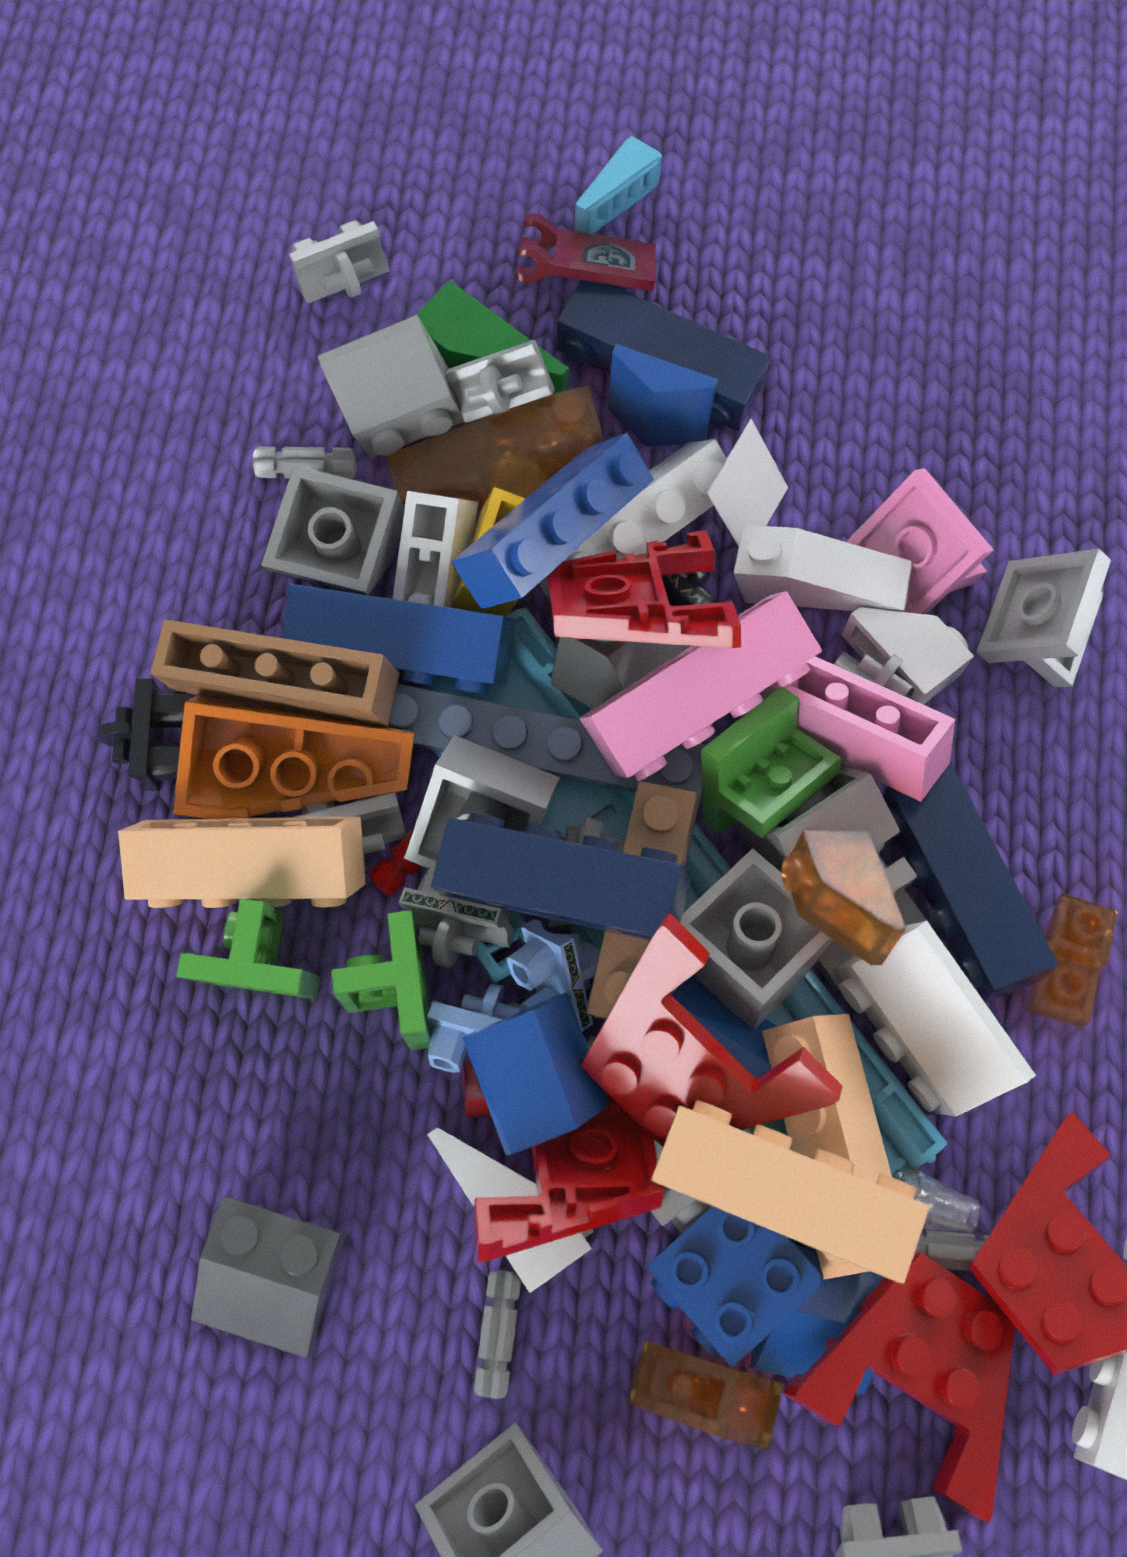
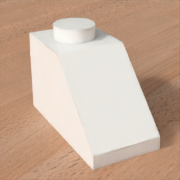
(930, 649)

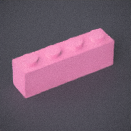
(699, 687)
(872, 727)

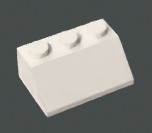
(934, 1024)

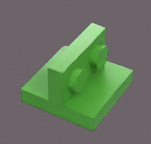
(763, 767)
(254, 942)
(401, 982)

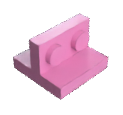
(930, 531)

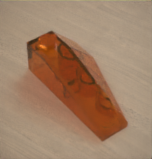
(501, 450)

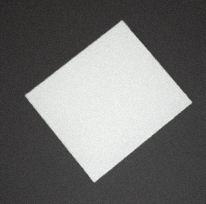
(747, 484)

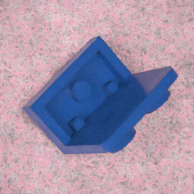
(733, 1281)

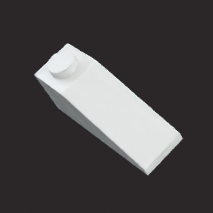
(431, 537)
(818, 571)
(485, 1177)

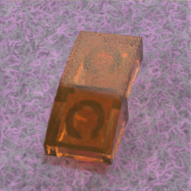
(1081, 943)

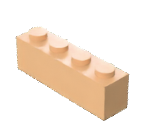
(243, 860)
(843, 1128)
(791, 1193)

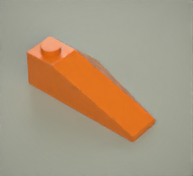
(271, 760)

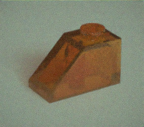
(844, 892)
(706, 1395)

